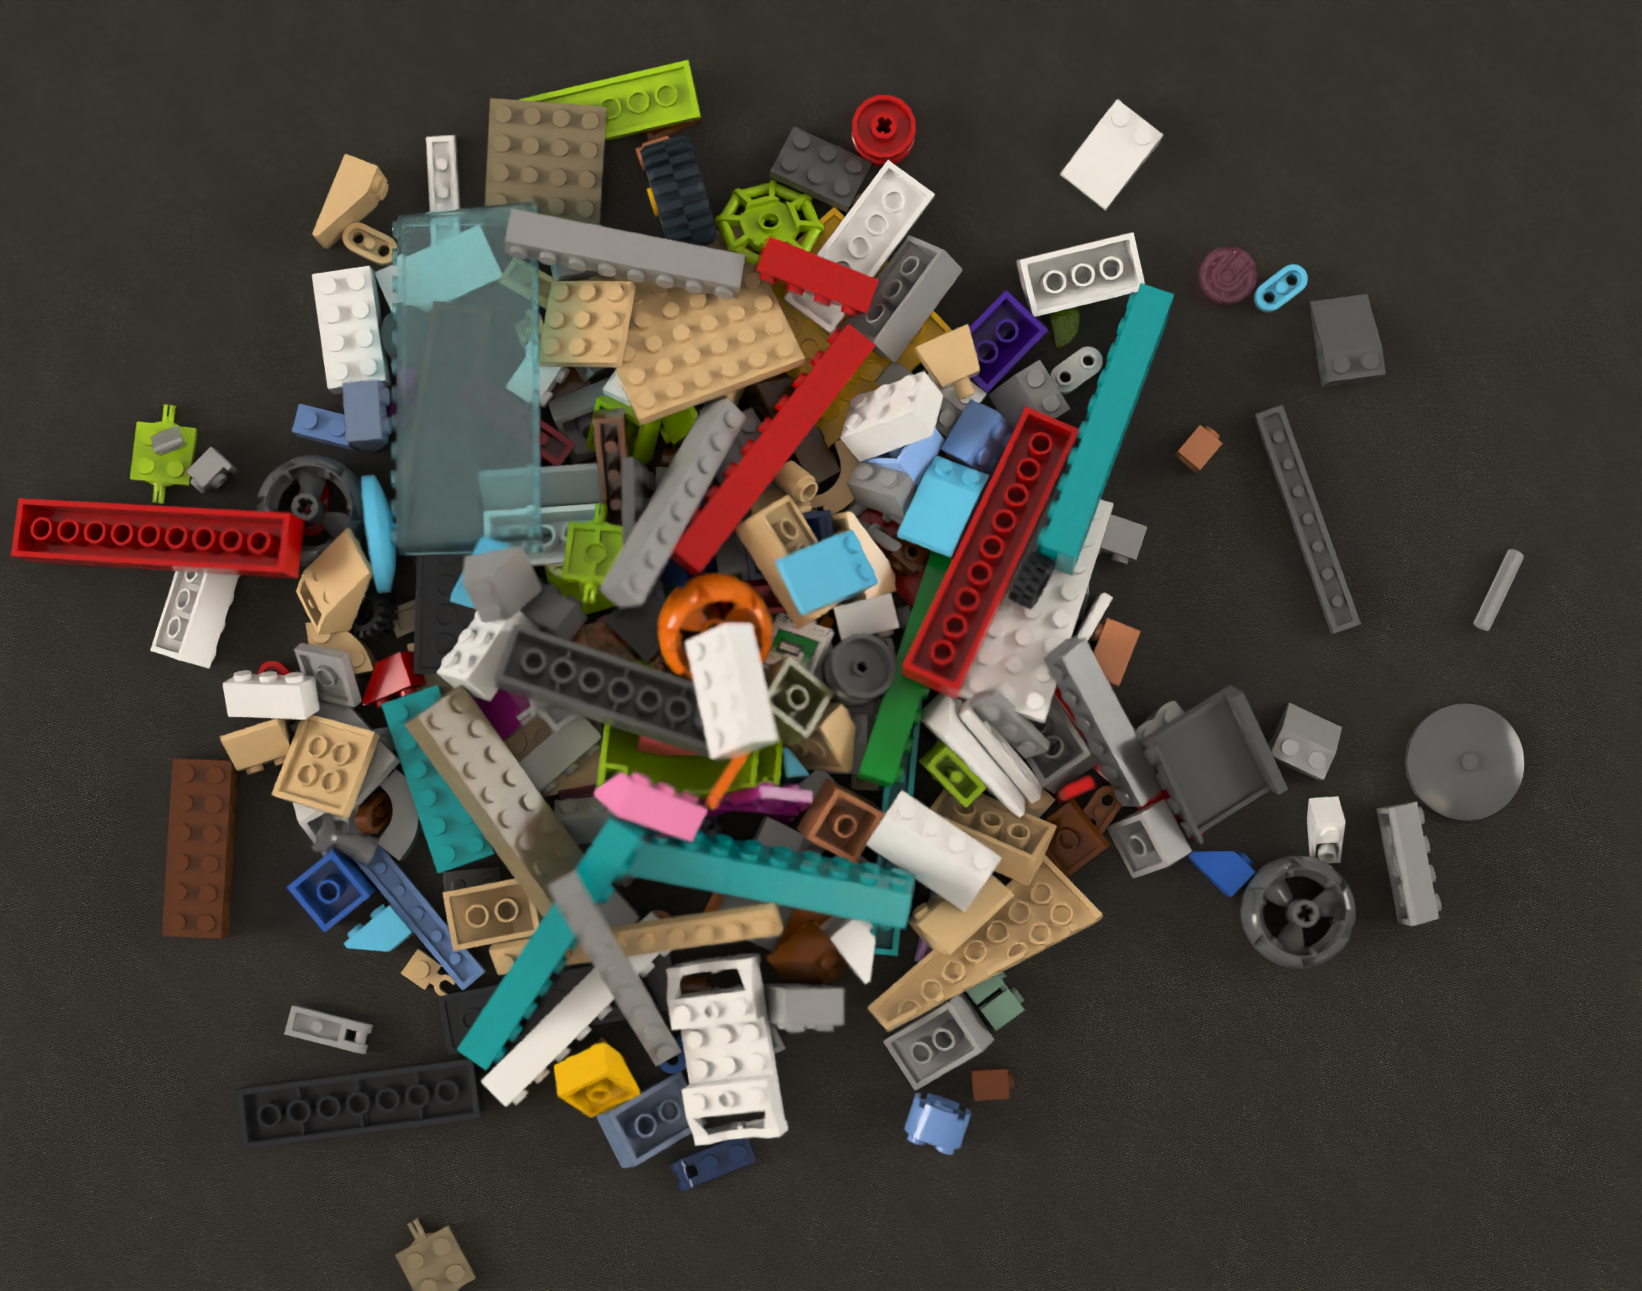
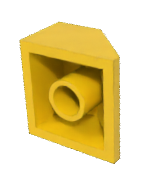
(595, 1080)

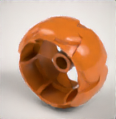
(685, 611)

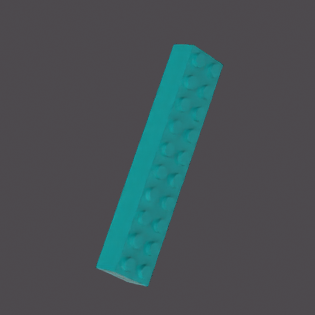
(1104, 427)
(777, 876)

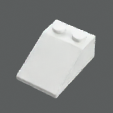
(1111, 154)

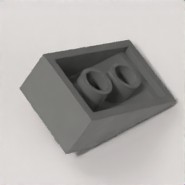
(1346, 341)

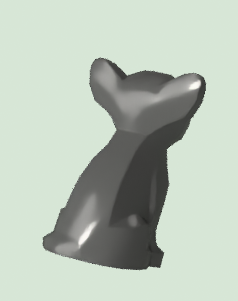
(349, 845)

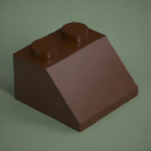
(808, 957)

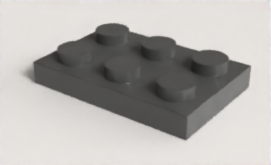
(820, 169)

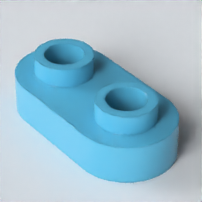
(1280, 289)

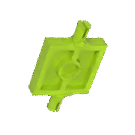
(166, 469)
(591, 552)

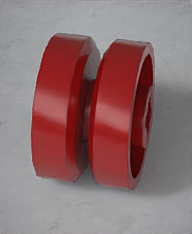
(888, 114)

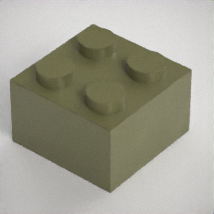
(795, 699)

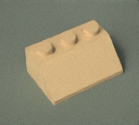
(830, 742)
(947, 927)

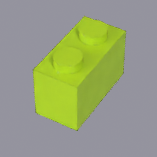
(952, 774)

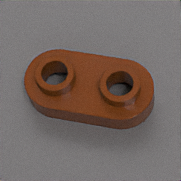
(1100, 813)

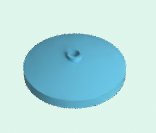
(378, 529)

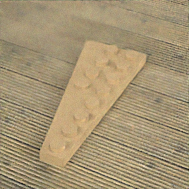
(1027, 924)

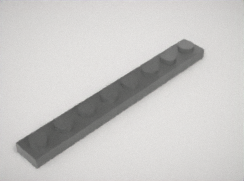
(1307, 519)

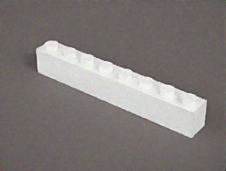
(556, 1031)

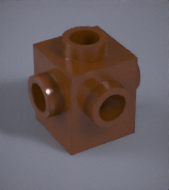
(908, 558)

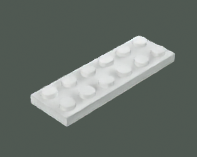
(868, 235)

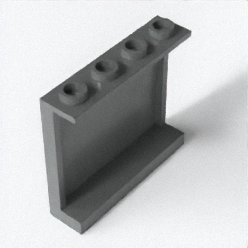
(1213, 761)

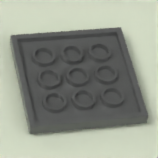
(637, 490)

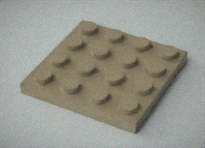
(547, 157)

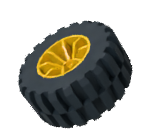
(678, 191)

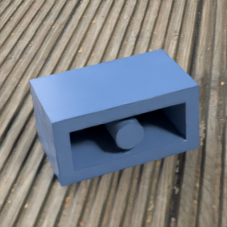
(321, 426)

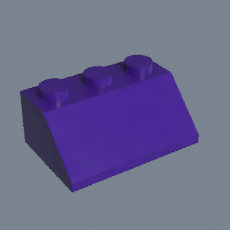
(1002, 339)

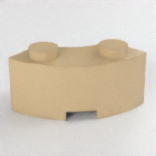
(359, 653)

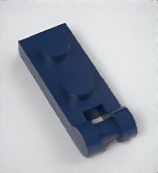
(713, 1162)

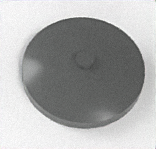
(1464, 762)

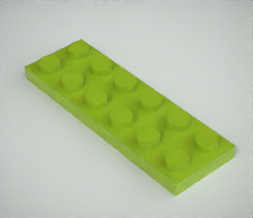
(637, 99)

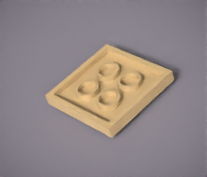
(586, 323)
(326, 765)

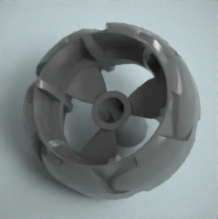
(311, 475)
(1289, 946)

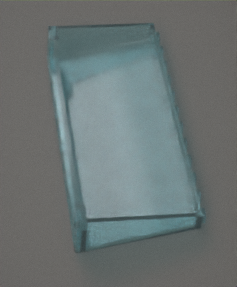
(465, 384)

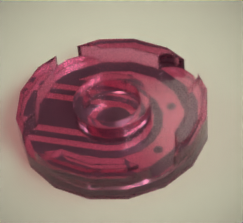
(1227, 275)

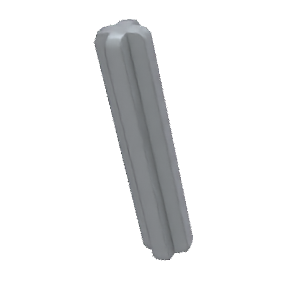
(1498, 589)

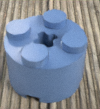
(937, 1123)

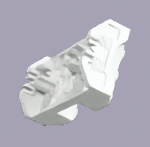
(727, 1050)

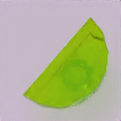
(1064, 326)

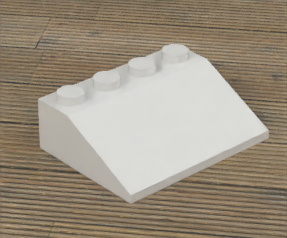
(943, 720)

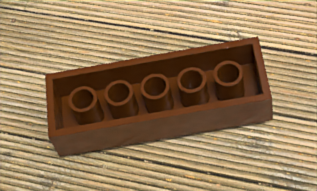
(200, 849)

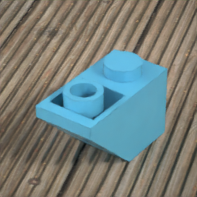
(382, 933)

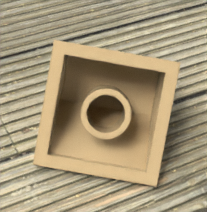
(259, 745)

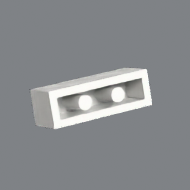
(271, 695)

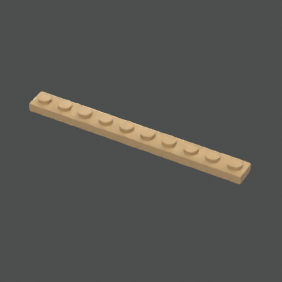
(668, 934)

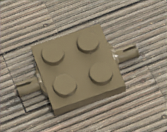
(434, 1260)

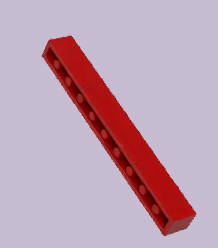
(771, 449)

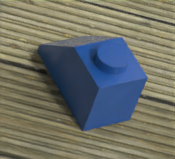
(1223, 868)

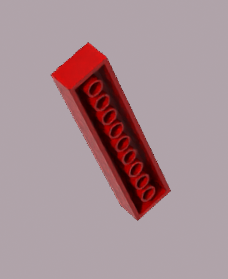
(158, 538)
(990, 553)

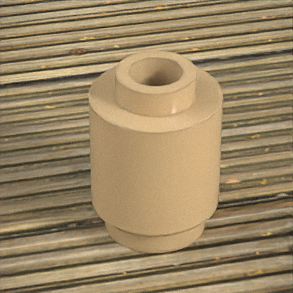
(796, 482)

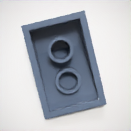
(366, 414)
(647, 1121)

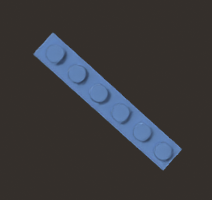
(421, 917)

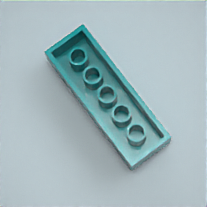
(446, 824)

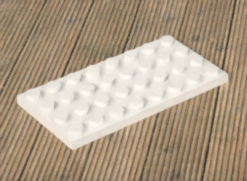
(1022, 637)

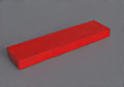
(1074, 790)

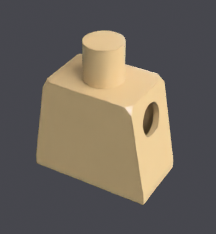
(951, 361)

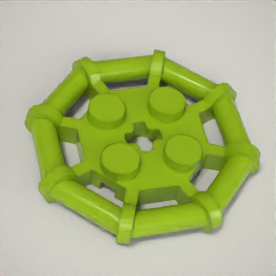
(763, 209)

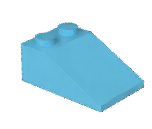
(943, 506)
(827, 572)

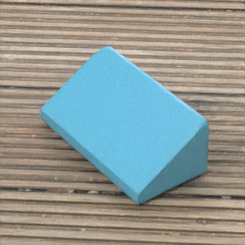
(791, 769)

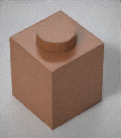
(1199, 448)

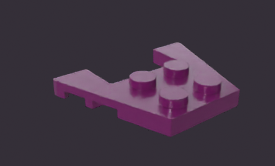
(776, 802)

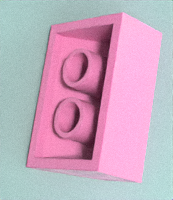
(653, 804)

